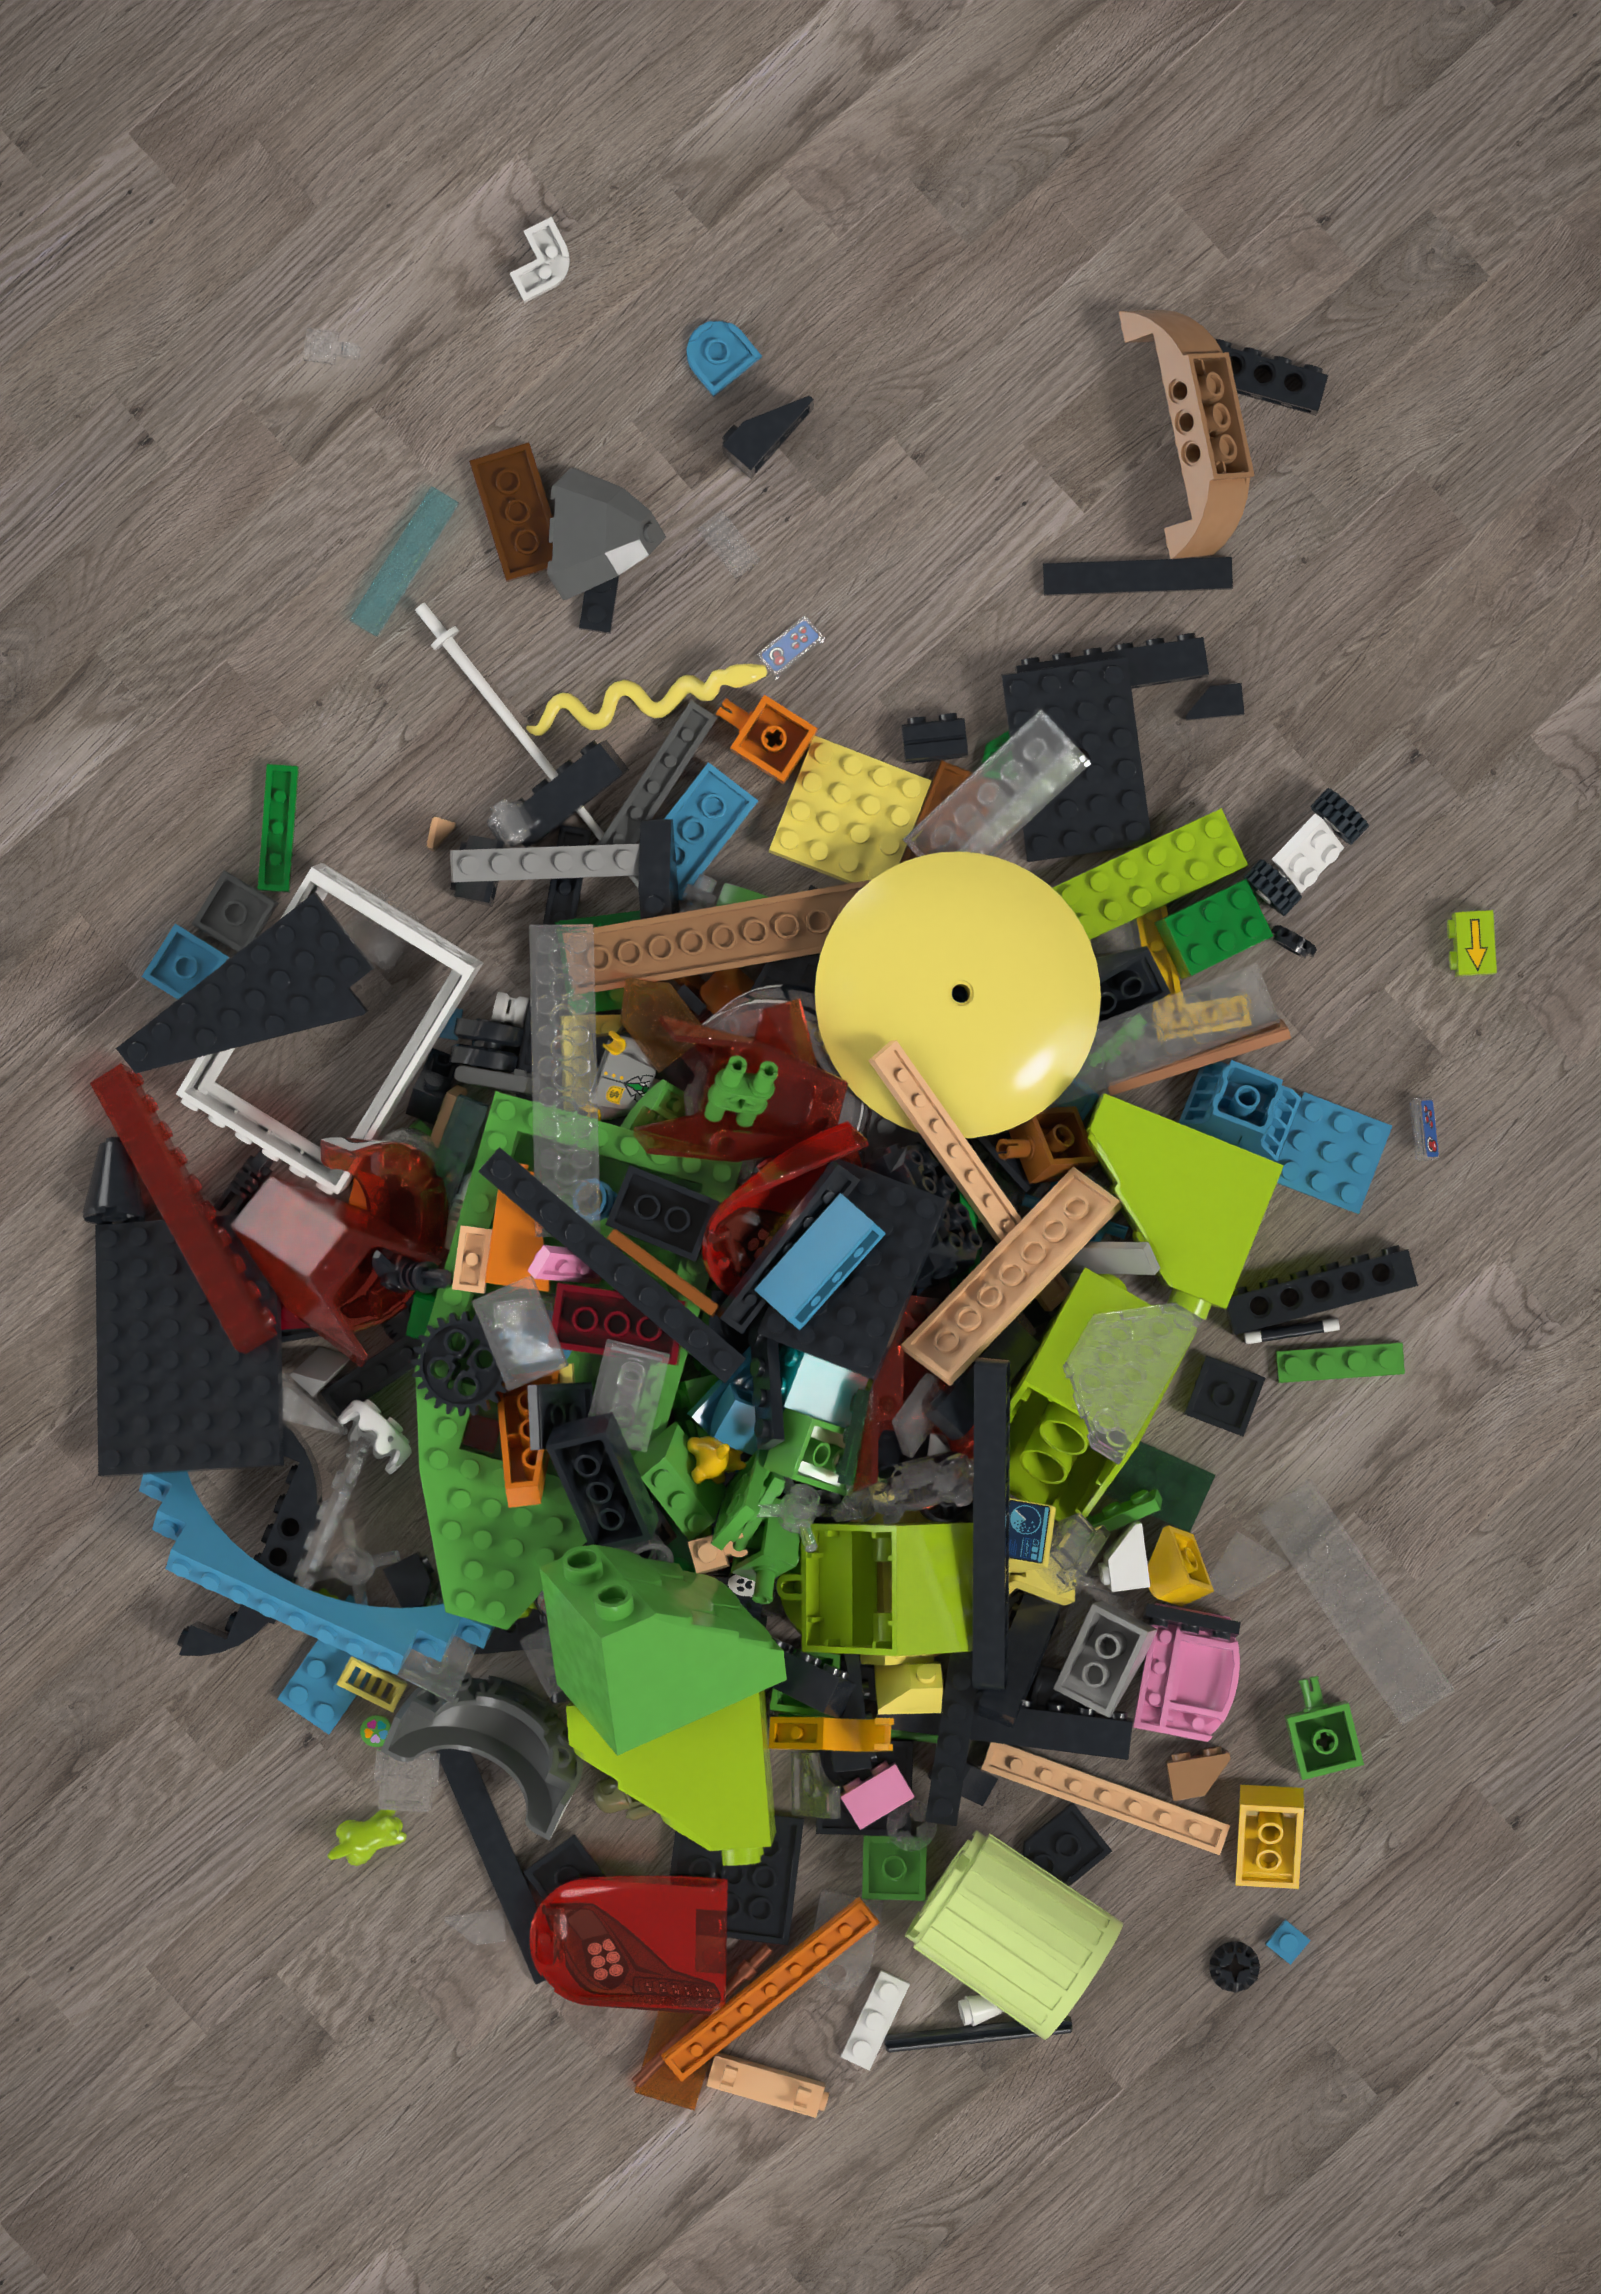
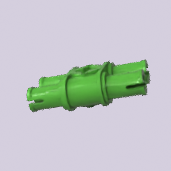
(741, 1091)

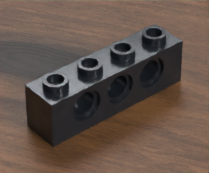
(1304, 400)

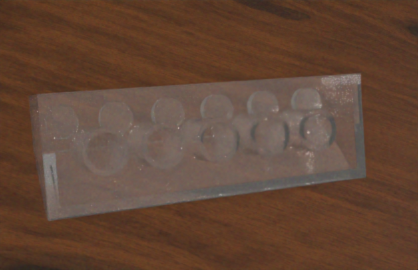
(1002, 792)

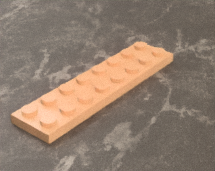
(1011, 1276)

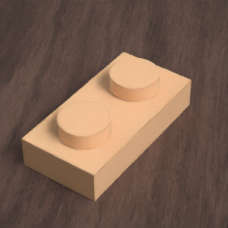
(472, 1259)

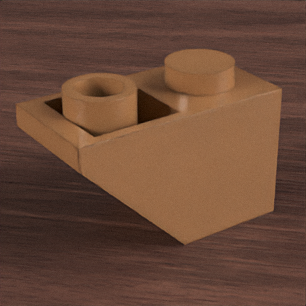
(1195, 1775)

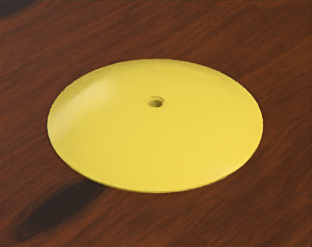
(973, 926)

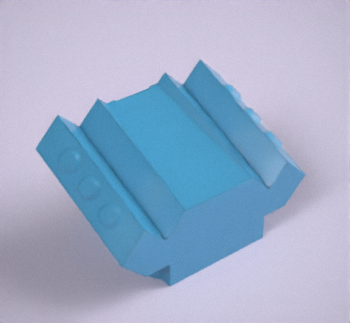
(1241, 1107)

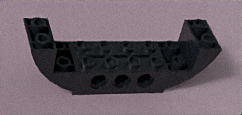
(300, 1503)

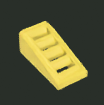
(394, 1695)

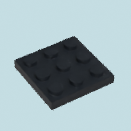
(846, 1825)

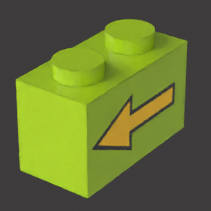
(1473, 943)

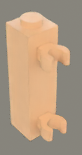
(710, 1558)
(767, 2085)

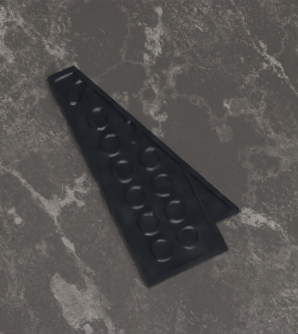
(273, 987)

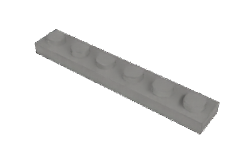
(544, 862)

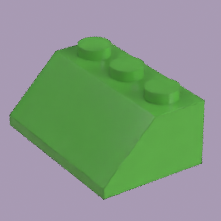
(669, 1481)

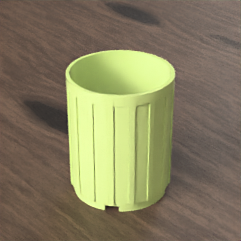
(1013, 1933)

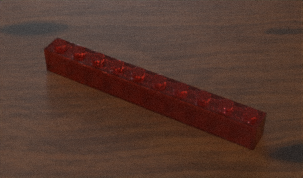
(184, 1208)

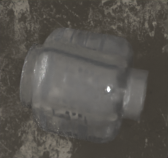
(510, 822)

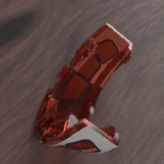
(403, 1193)

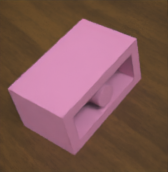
(876, 1794)

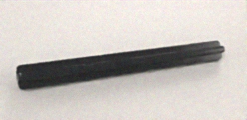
(965, 2035)

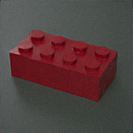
(590, 1316)

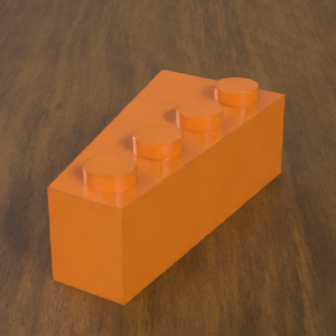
(523, 1468)

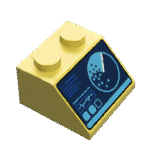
(1030, 1535)

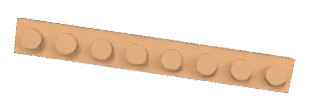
(1106, 1797)

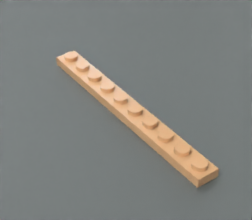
(955, 1153)

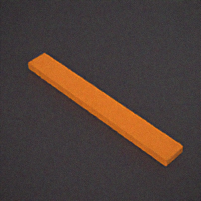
(770, 1989)

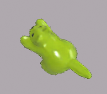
(362, 1839)

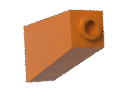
(513, 1244)

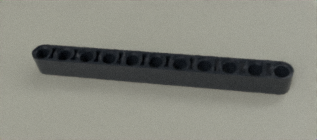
(991, 1523)

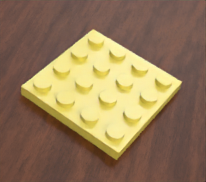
(848, 813)

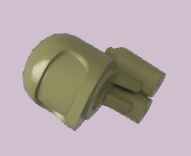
(612, 1800)

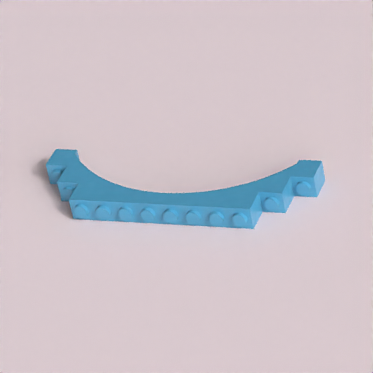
(364, 1631)

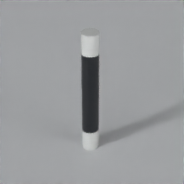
(1291, 1331)

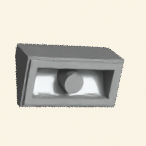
(319, 1369)

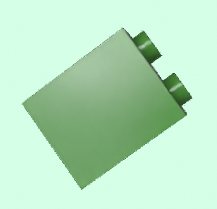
(650, 1643)

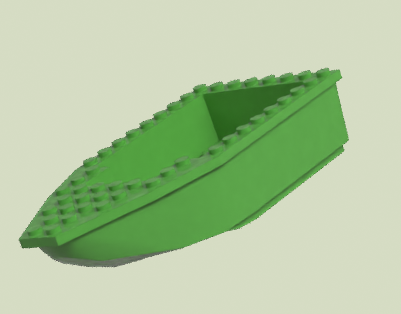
(481, 1546)

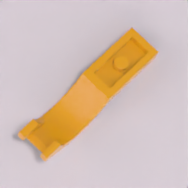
(830, 1734)

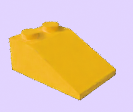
(1269, 1836)

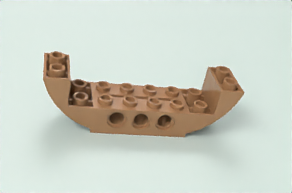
(1205, 427)

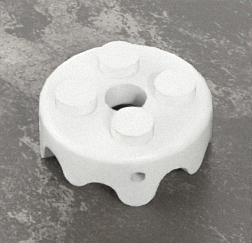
(385, 1433)

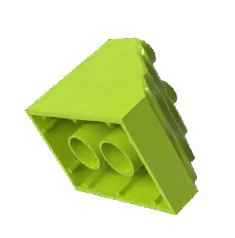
(1184, 1196)
(701, 1778)

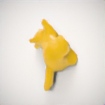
(713, 1459)

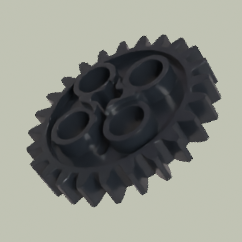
(440, 1347)

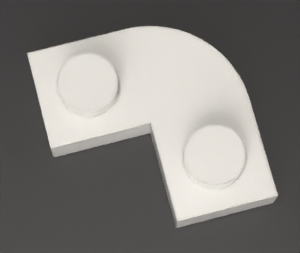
(551, 261)

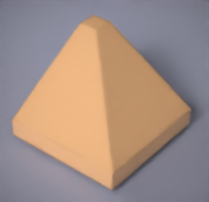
(439, 832)

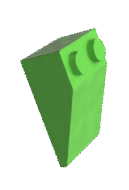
(808, 1452)

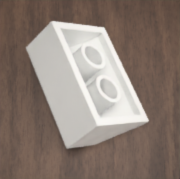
(1126, 1560)

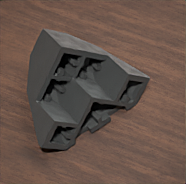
(596, 532)

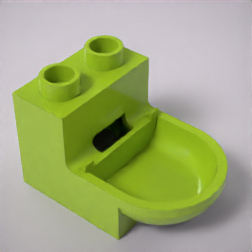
(835, 1589)

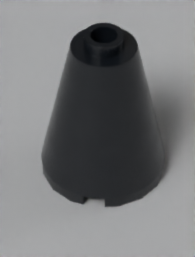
(113, 1187)

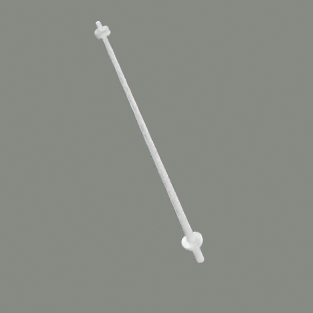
(489, 694)

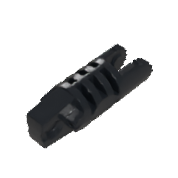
(246, 1183)

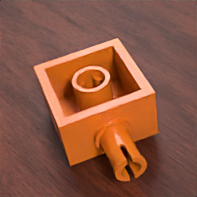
(769, 719)

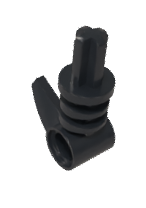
(405, 1274)

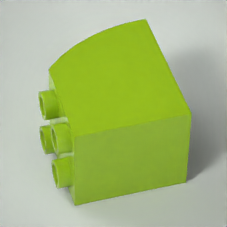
(1047, 1437)

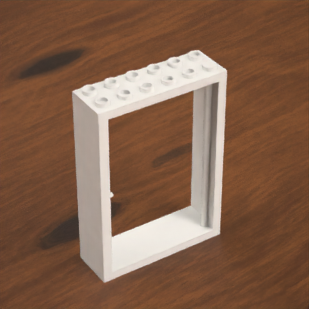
(278, 1140)

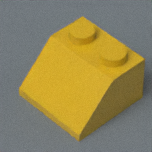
(1178, 1568)

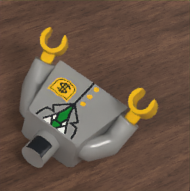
(622, 1077)

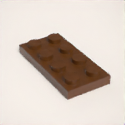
(515, 510)

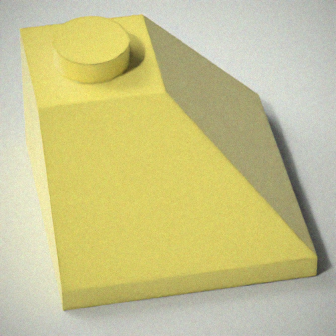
(909, 1688)

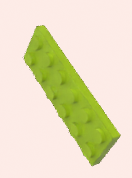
(1153, 874)

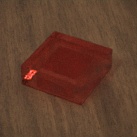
(482, 1433)

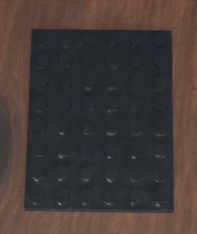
(166, 1370)

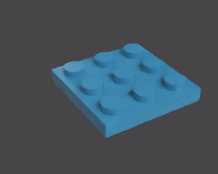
(1332, 1152)

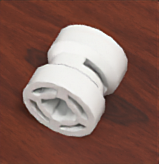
(517, 1011)

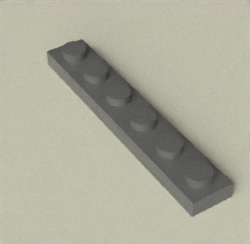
(660, 775)

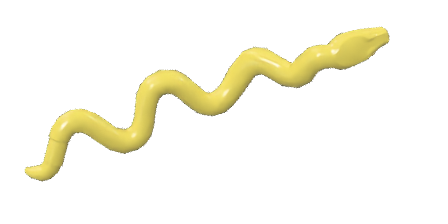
(734, 676)

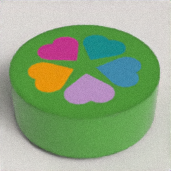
(375, 1730)

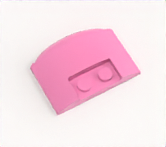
(1187, 1682)

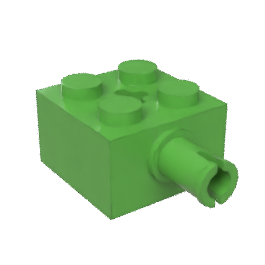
(768, 1557)
(1319, 1717)

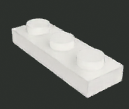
(875, 2020)

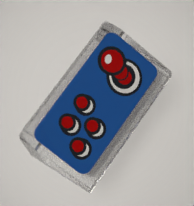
(790, 647)
(1424, 1129)

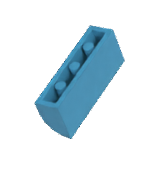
(820, 1261)
(735, 1419)

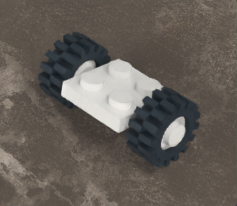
(1307, 852)

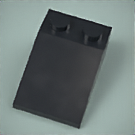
(762, 436)
(1129, 982)

